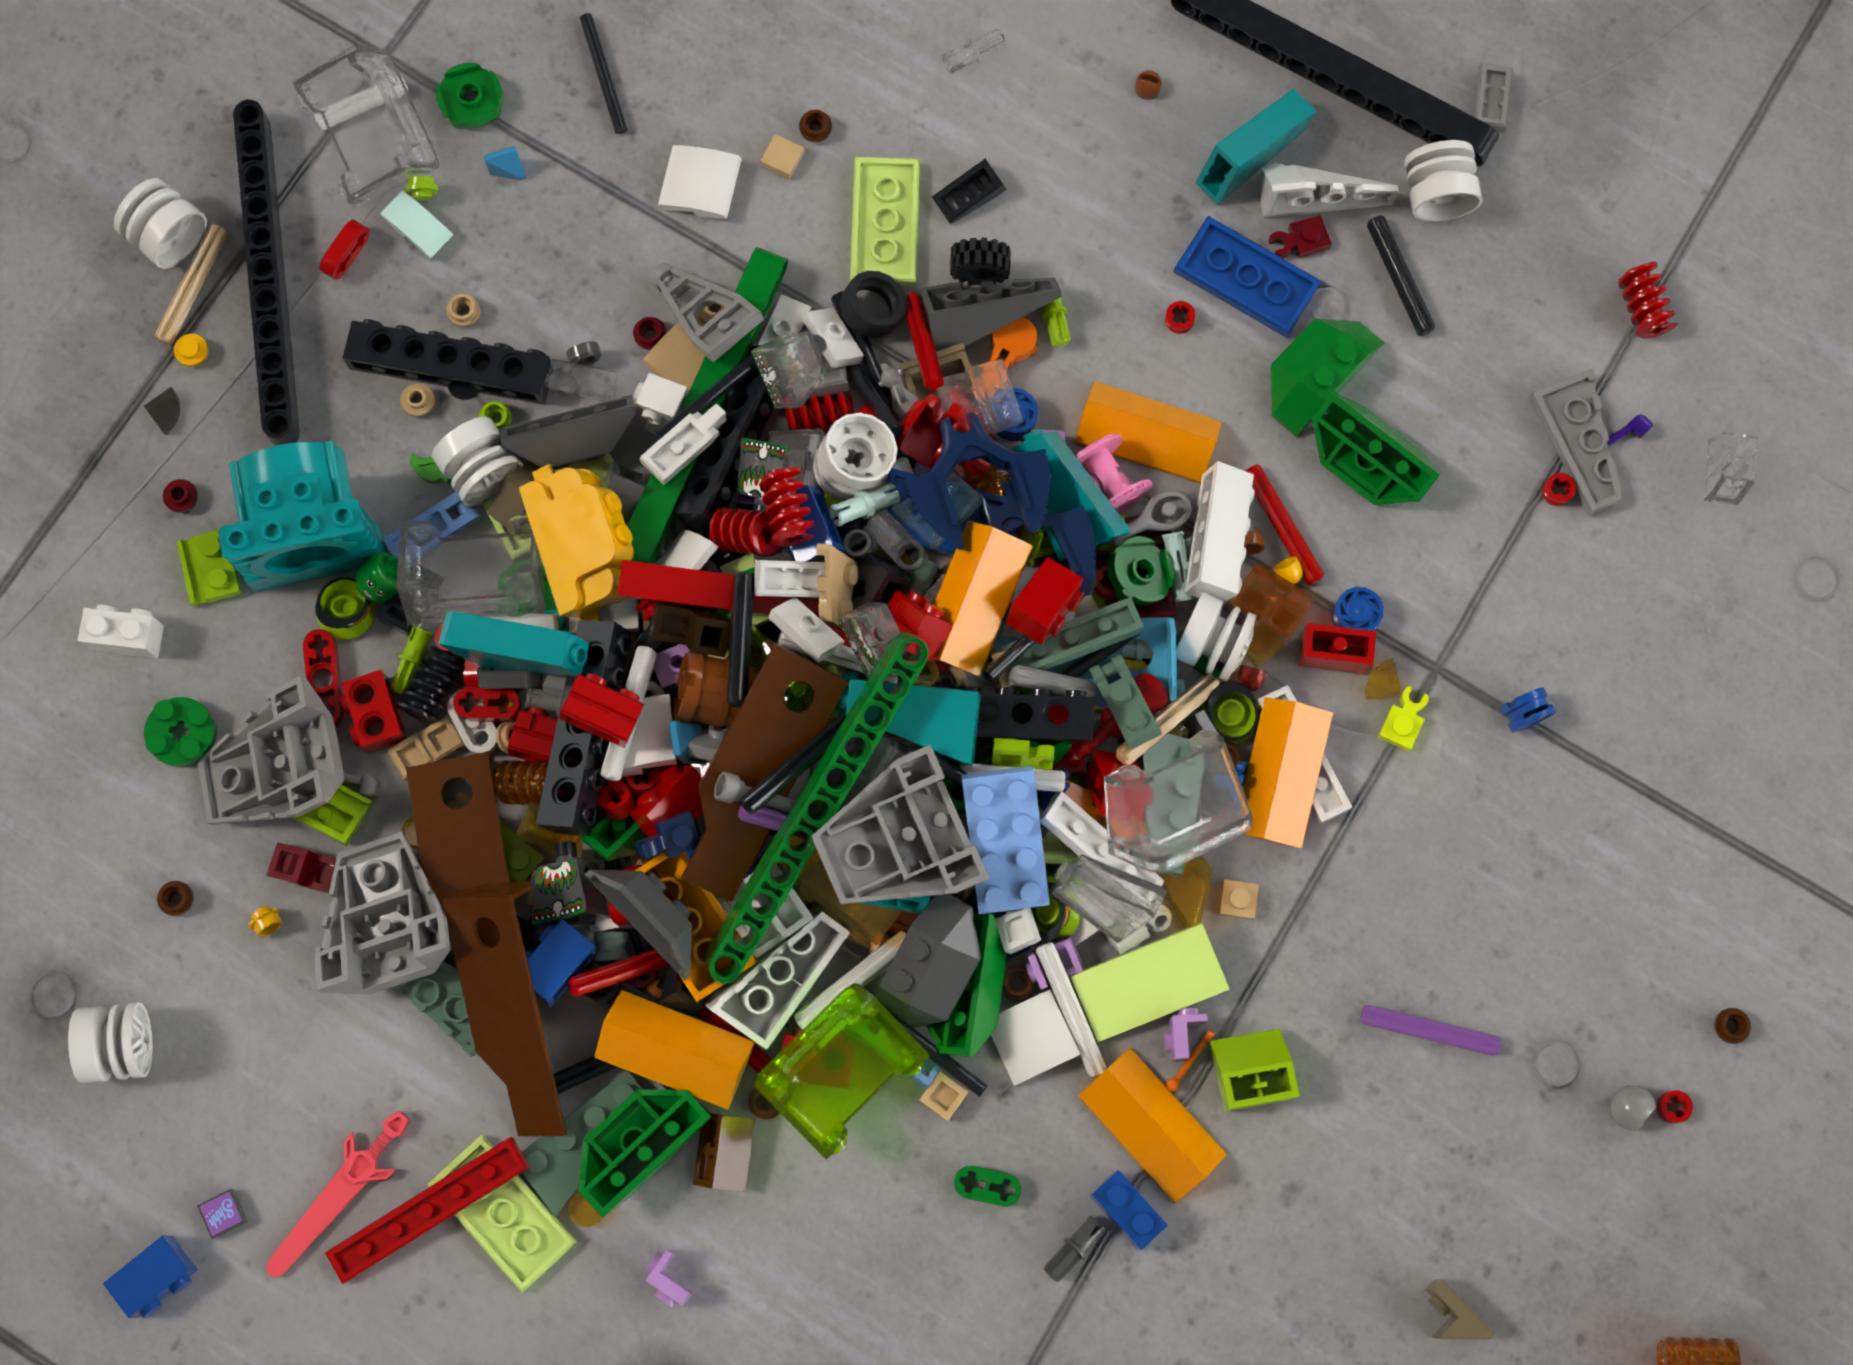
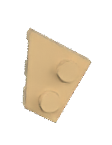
(837, 584)

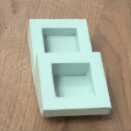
(416, 224)

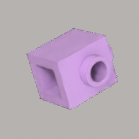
(668, 665)

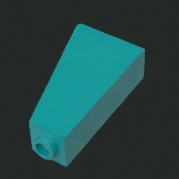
(1254, 145)
(1074, 487)
(513, 645)
(929, 717)

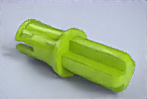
(1054, 315)
(410, 659)

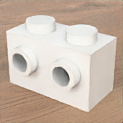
(658, 401)
(120, 632)

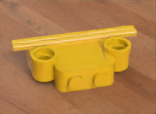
(578, 538)

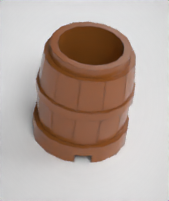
(704, 691)

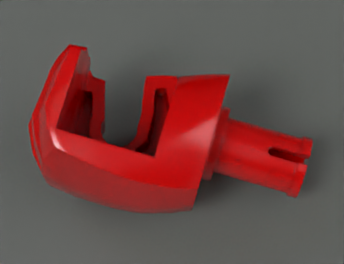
(922, 434)

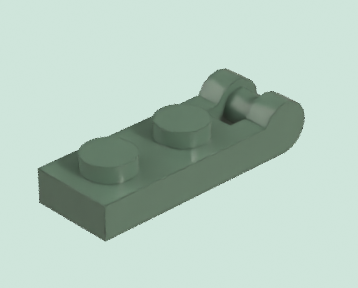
(1126, 702)

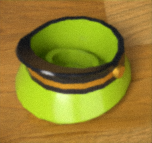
(343, 609)
(1232, 711)
(1054, 919)

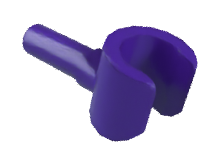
(1639, 425)

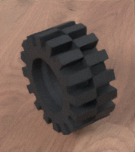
(980, 261)

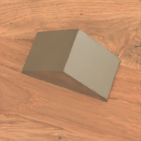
(508, 498)

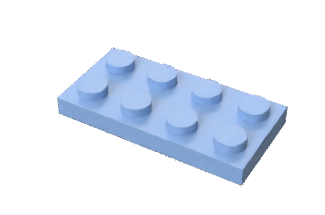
(1008, 837)

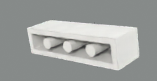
(1220, 532)

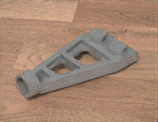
(724, 328)

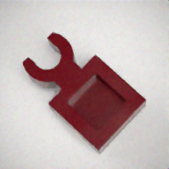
(1304, 236)

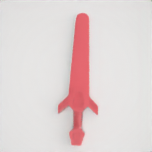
(353, 1175)

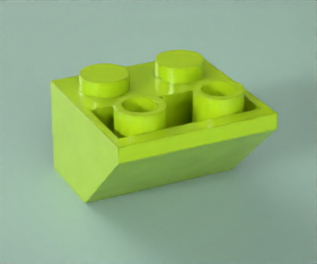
(1254, 1070)

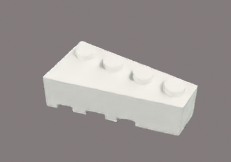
(774, 986)

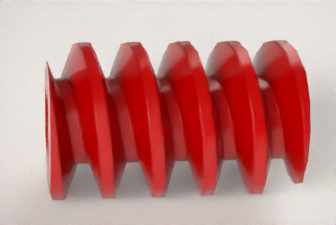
(1645, 301)
(819, 414)
(784, 507)
(742, 532)

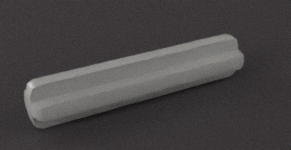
(1041, 679)

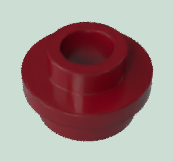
(647, 324)
(184, 504)

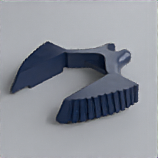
(1027, 472)
(1068, 527)

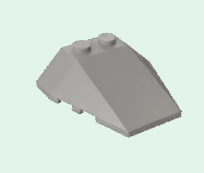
(276, 762)
(899, 837)
(380, 921)

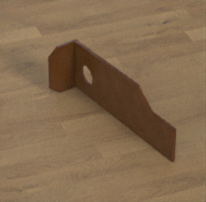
(753, 747)
(462, 844)
(504, 1004)

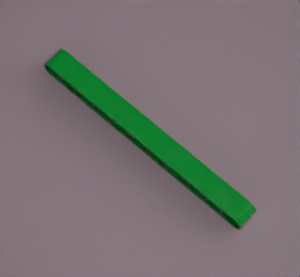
(656, 506)
(815, 789)

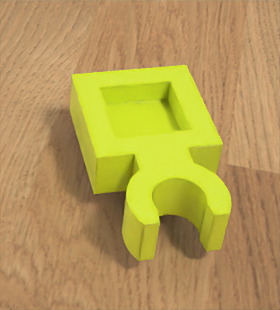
(1403, 724)

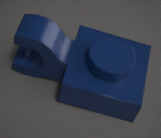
(674, 836)

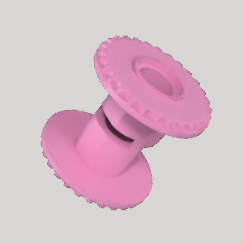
(1104, 471)

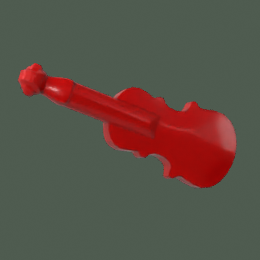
(1156, 699)

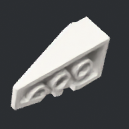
(1309, 190)

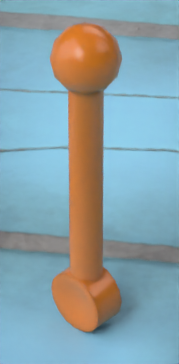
(1173, 1083)

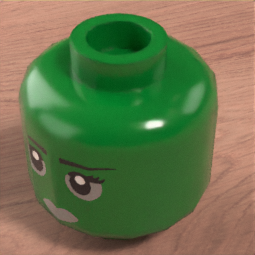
(378, 577)

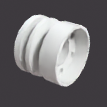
(1443, 180)
(160, 223)
(853, 442)
(475, 460)
(1215, 636)
(110, 1043)

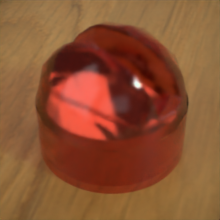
(1251, 677)

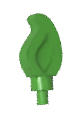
(428, 470)

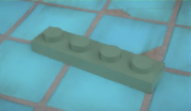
(1084, 636)

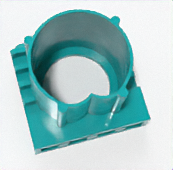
(296, 517)

